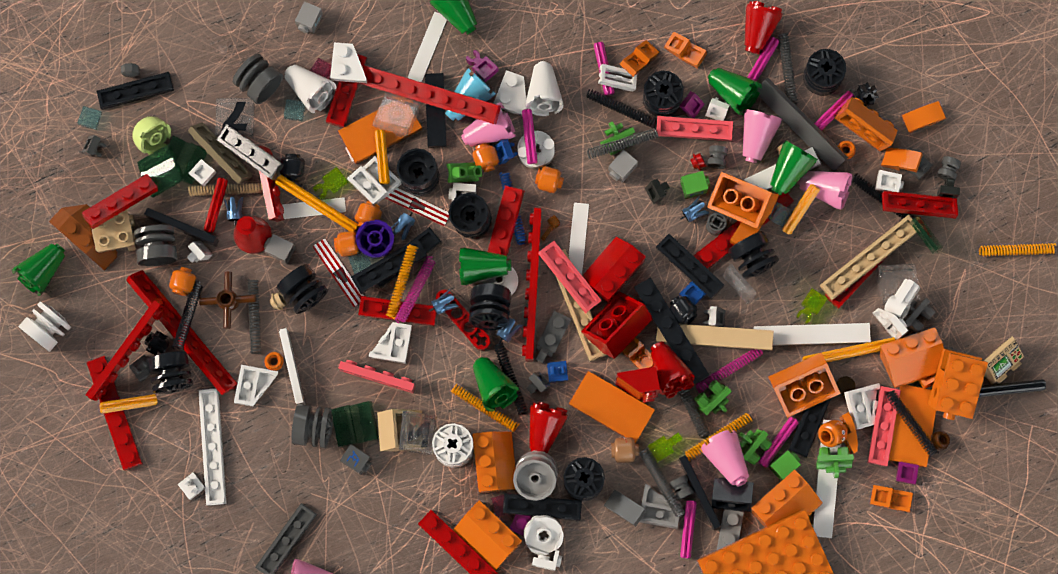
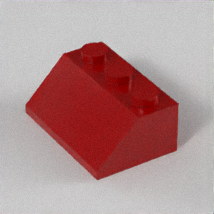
(613, 268)
(617, 324)
(640, 383)

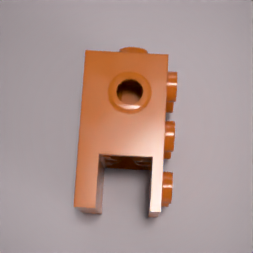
(957, 384)

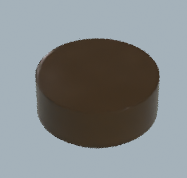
(845, 384)

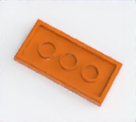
(360, 137)
(611, 406)
(904, 443)

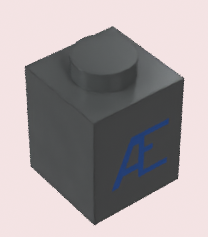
(356, 460)

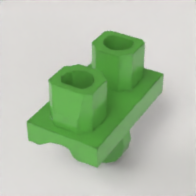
(617, 135)
(463, 172)
(716, 401)
(751, 442)
(834, 463)

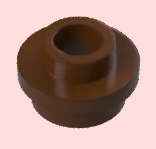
(940, 440)

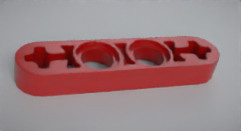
(461, 321)

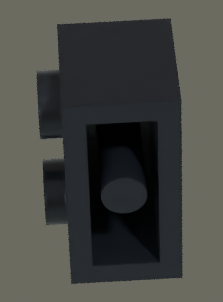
(732, 497)

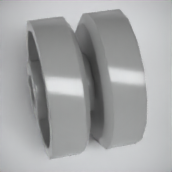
(535, 475)

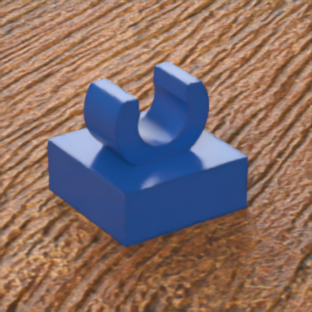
(504, 151)
(557, 371)

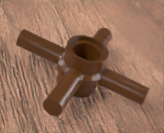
(221, 297)

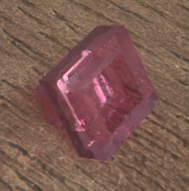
(321, 68)

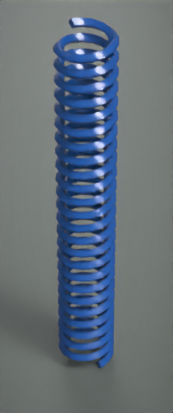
(508, 181)

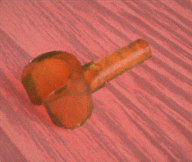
(554, 223)

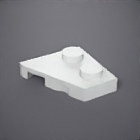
(346, 64)
(512, 93)
(893, 325)
(393, 344)
(252, 384)
(862, 405)

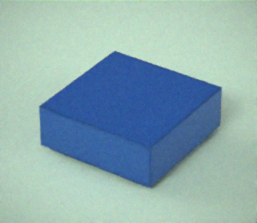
(692, 292)

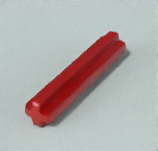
(215, 205)

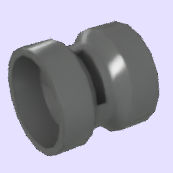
(717, 157)
(949, 168)
(715, 227)
(681, 487)

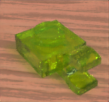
(663, 448)

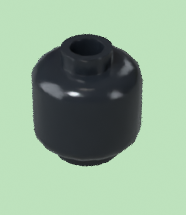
(293, 166)
(683, 309)

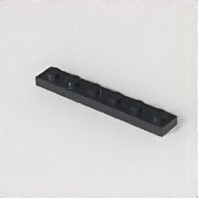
(670, 328)

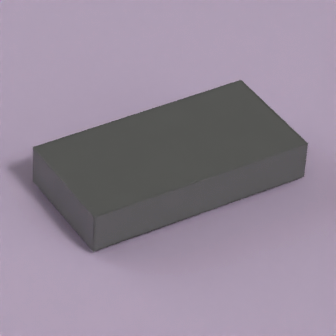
(625, 508)

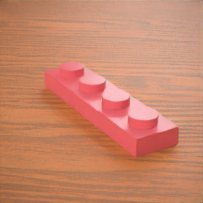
(694, 128)
(569, 277)
(384, 378)
(882, 429)

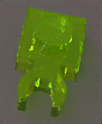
(332, 181)
(812, 303)

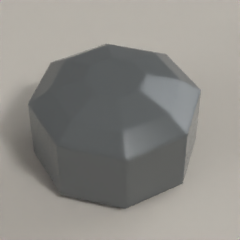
(130, 70)

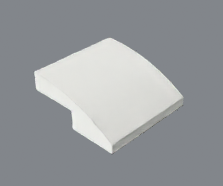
(367, 182)

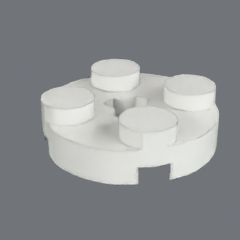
(546, 146)
(540, 524)

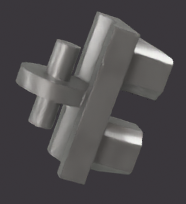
(924, 309)

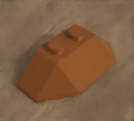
(79, 232)

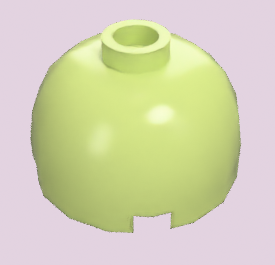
(151, 134)

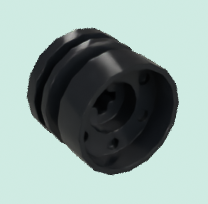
(823, 82)
(660, 103)
(412, 164)
(473, 205)
(753, 255)
(300, 286)
(489, 306)
(170, 373)
(579, 489)

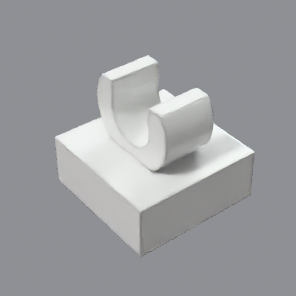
(717, 109)
(202, 172)
(199, 252)
(191, 486)

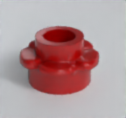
(698, 161)

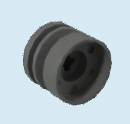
(257, 79)
(154, 244)
(311, 426)

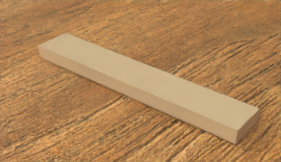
(868, 258)
(580, 320)
(725, 337)

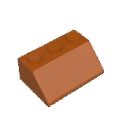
(867, 124)
(742, 200)
(912, 357)
(804, 385)
(494, 461)
(786, 499)
(487, 535)

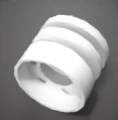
(45, 326)
(453, 457)

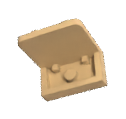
(115, 233)

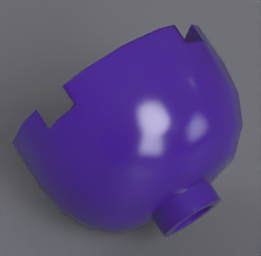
(375, 239)

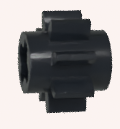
(866, 94)
(156, 342)

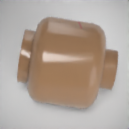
(624, 450)

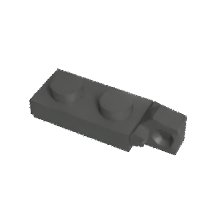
(552, 336)

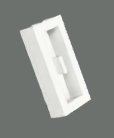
(631, 86)

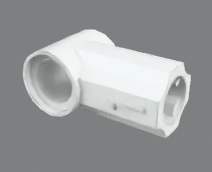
(900, 302)

